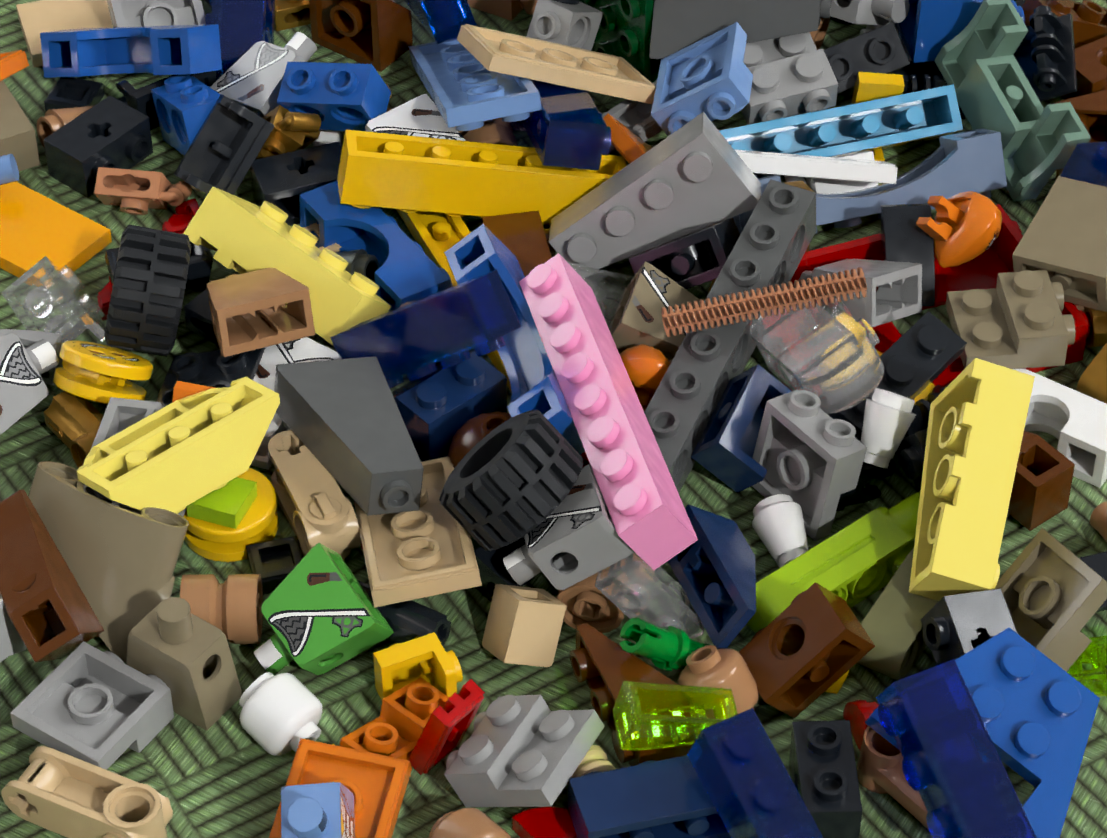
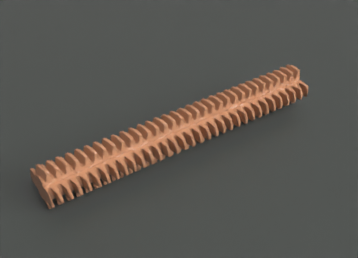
(764, 302)

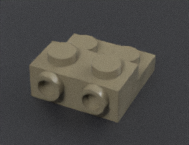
(1014, 323)
(1052, 598)

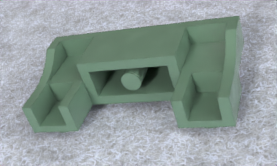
(1000, 99)

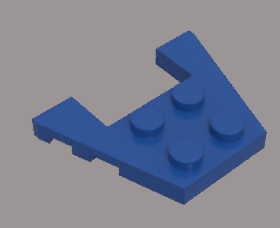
(1034, 718)

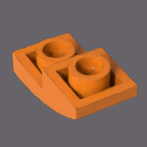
(399, 723)

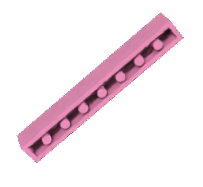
(607, 414)

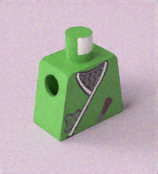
(319, 616)

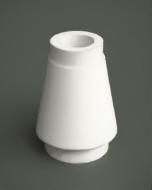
(885, 425)
(781, 527)

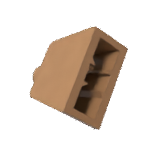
(252, 311)

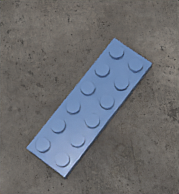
(467, 90)

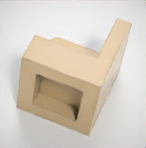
(523, 625)

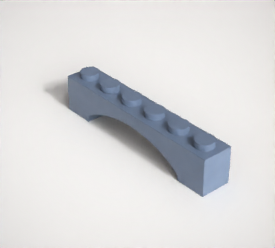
(960, 164)

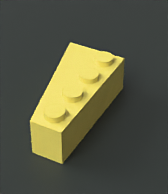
(259, 238)
(968, 479)

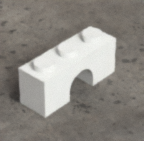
(1075, 421)

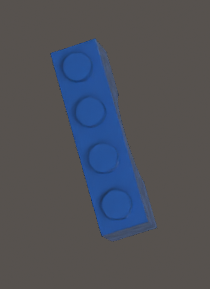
(131, 50)
(404, 268)

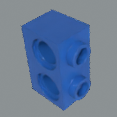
(338, 92)
(182, 109)

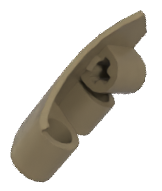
(114, 554)

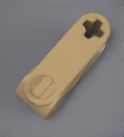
(311, 497)
(85, 799)

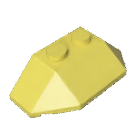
(183, 448)

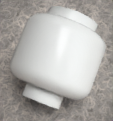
(280, 712)

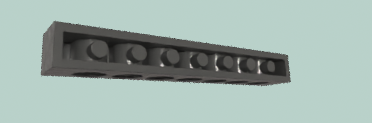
(709, 358)

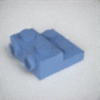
(703, 79)

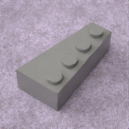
(659, 197)

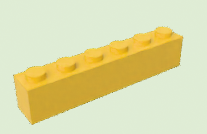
(459, 176)

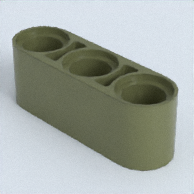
(896, 626)

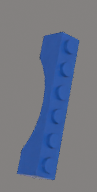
(524, 354)

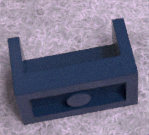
(734, 427)

